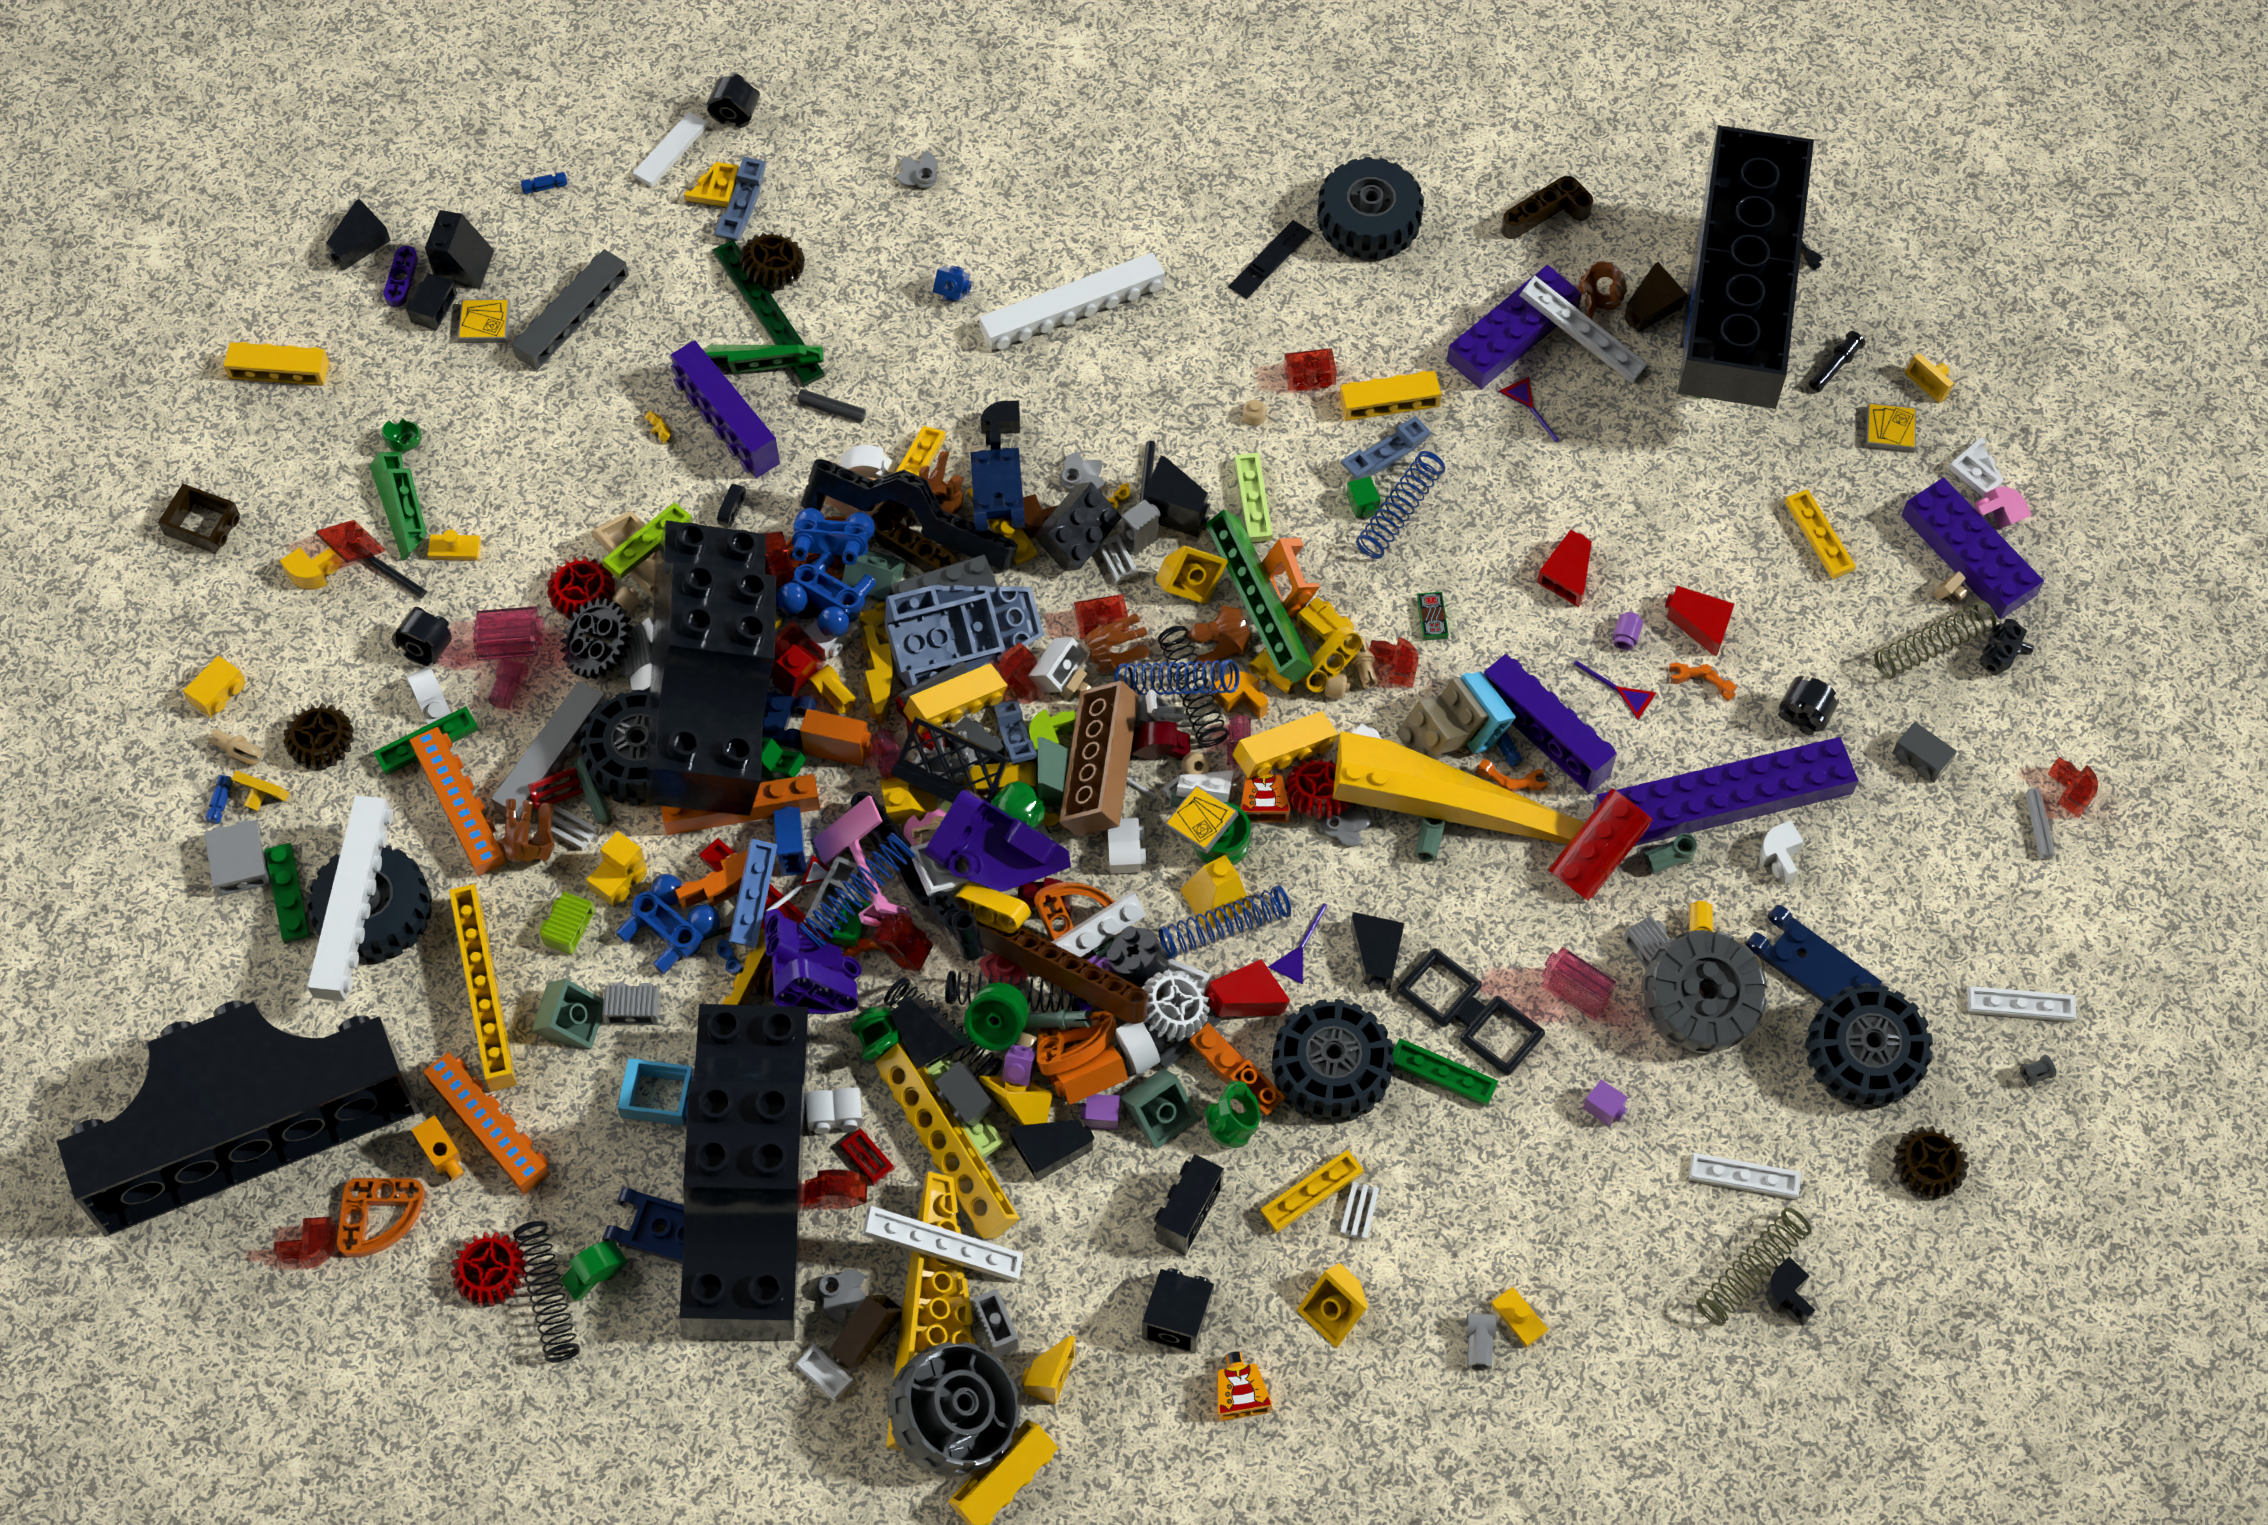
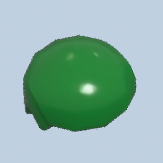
(395, 433)

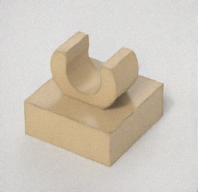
(1951, 588)
(1075, 685)

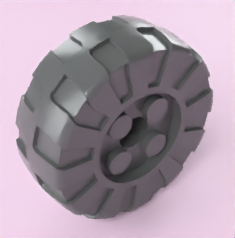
(1730, 985)
(953, 1409)

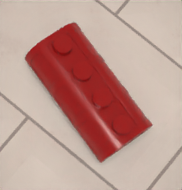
(1601, 844)

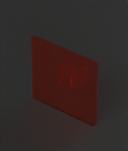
(350, 541)

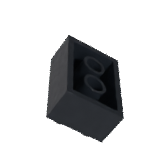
(1077, 526)
(1188, 1204)

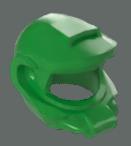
(1020, 802)
(876, 1031)
(1228, 1126)

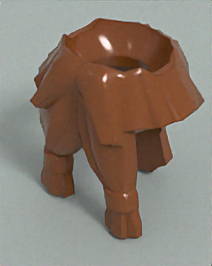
(1594, 297)
(950, 490)
(1227, 630)
(1104, 637)
(516, 842)

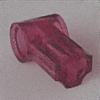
(508, 678)
(1238, 728)
(886, 752)

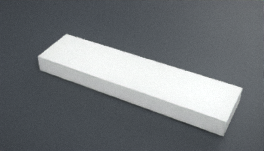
(670, 149)
(2021, 1004)
(1745, 1176)

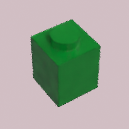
(1363, 497)

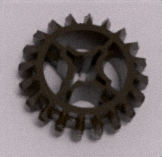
(772, 260)
(327, 745)
(1922, 1143)

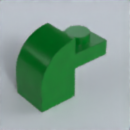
(779, 763)
(592, 1266)

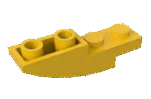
(880, 675)

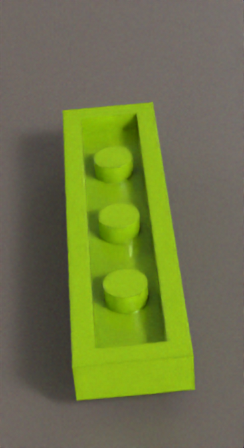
(643, 542)

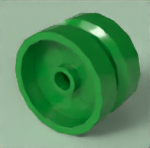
(1233, 842)
(996, 1016)

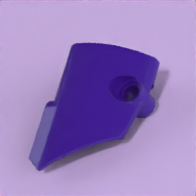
(997, 847)
(805, 972)

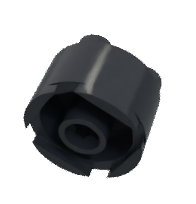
(732, 100)
(422, 636)
(1808, 704)
(1137, 955)

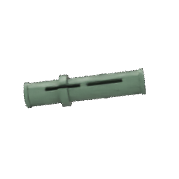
(1063, 1019)

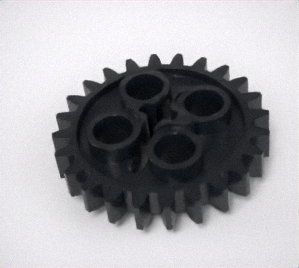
(591, 656)

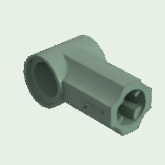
(1429, 839)
(1670, 855)

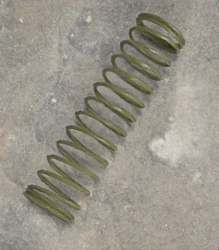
(1983, 604)
(1720, 1311)

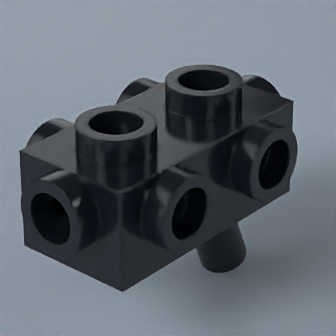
(2004, 646)

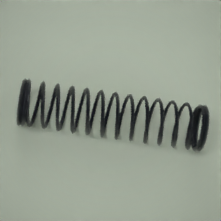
(1169, 631)
(951, 986)
(985, 1067)
(575, 1346)

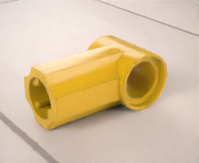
(1265, 668)
(829, 685)
(1701, 916)

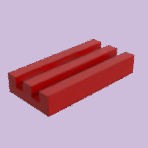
(574, 782)
(880, 1173)

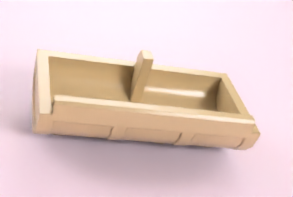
(617, 532)

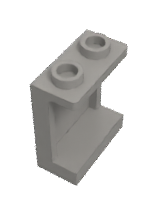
(236, 858)

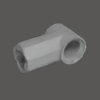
(1480, 1340)

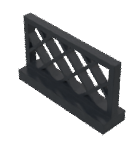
(937, 784)

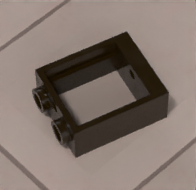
(179, 509)

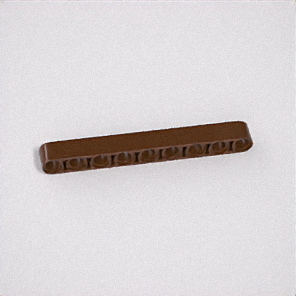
(1068, 972)

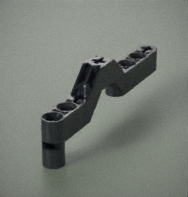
(914, 492)
(956, 924)

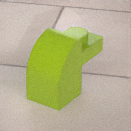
(1051, 727)

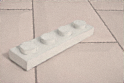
(1102, 925)

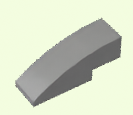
(838, 872)

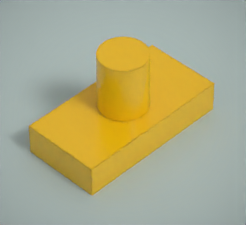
(1930, 377)
(454, 546)
(259, 789)
(1519, 1317)

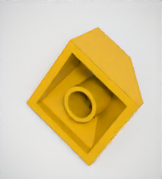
(1191, 573)
(905, 800)
(1214, 887)
(1024, 1103)
(1334, 1304)
(1050, 1371)

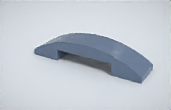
(743, 199)
(1388, 451)
(1014, 732)

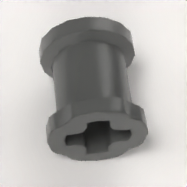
(2038, 1070)

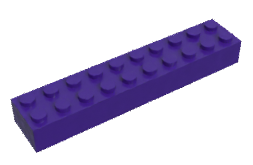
(1742, 789)

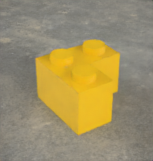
(619, 871)

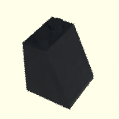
(458, 250)
(1178, 498)
(1177, 1310)

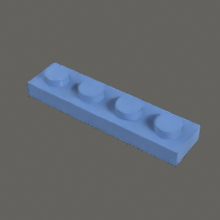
(753, 893)

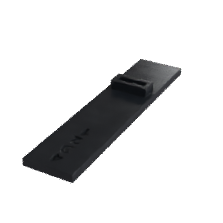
(1270, 259)

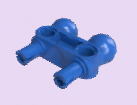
(839, 538)
(826, 594)
(667, 924)

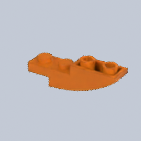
(716, 885)
(1231, 1066)

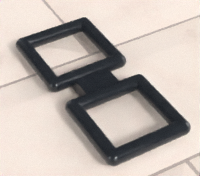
(1471, 1011)

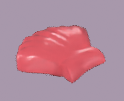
(998, 966)

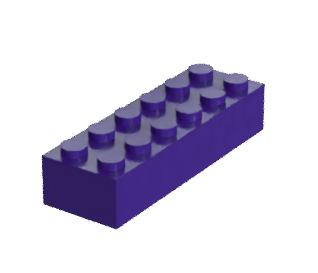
(1506, 332)
(724, 409)
(1972, 547)
(1552, 725)

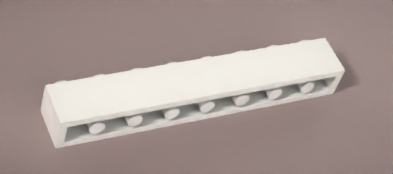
(1072, 301)
(349, 899)

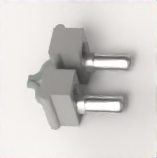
(967, 752)

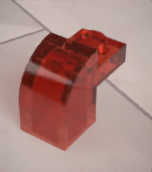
(1401, 657)
(1014, 670)
(2080, 785)
(836, 1187)
(314, 1248)

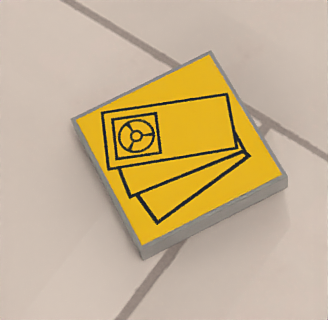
(484, 321)
(1890, 427)
(1201, 819)

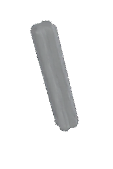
(2040, 824)

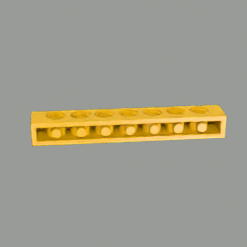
(482, 988)
(958, 1145)

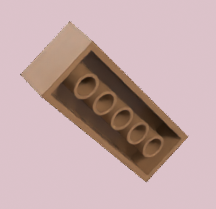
(1099, 759)

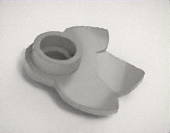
(915, 171)
(1082, 471)
(1349, 825)
(845, 1297)

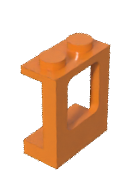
(1281, 559)

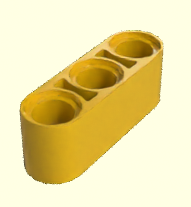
(1342, 653)
(1022, 771)
(993, 907)

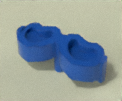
(726, 952)

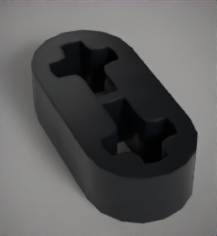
(731, 505)

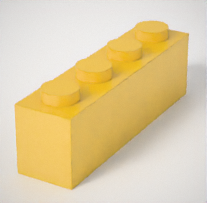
(276, 363)
(1390, 395)
(957, 697)
(1285, 744)
(997, 1483)

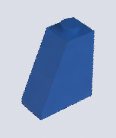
(790, 841)

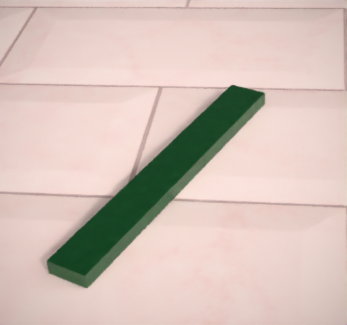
(765, 309)

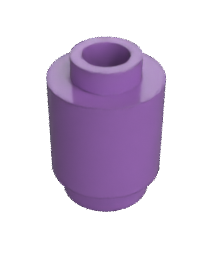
(1627, 631)

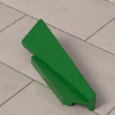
(763, 357)
(399, 500)

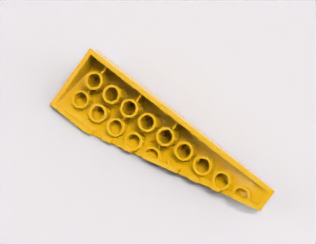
(1409, 782)
(935, 1291)

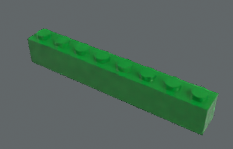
(1259, 596)

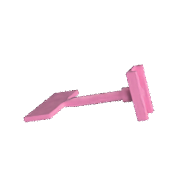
(846, 834)

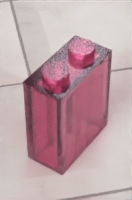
(508, 633)
(1577, 983)

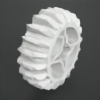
(1178, 997)

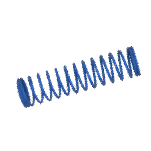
(1424, 465)
(1178, 677)
(820, 942)
(1174, 953)

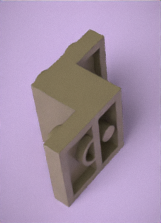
(1443, 721)

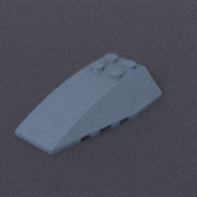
(957, 624)

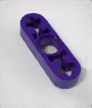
(397, 268)

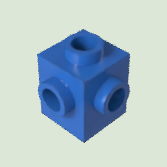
(952, 283)

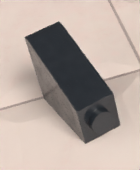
(356, 236)
(1377, 948)
(926, 1032)
(1051, 1145)

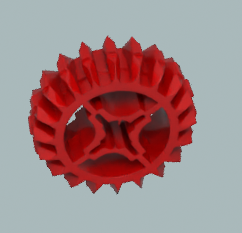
(588, 576)
(1312, 788)
(468, 1262)

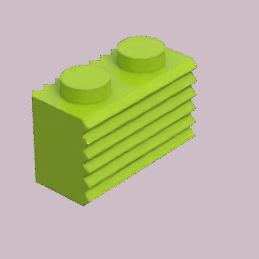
(567, 922)

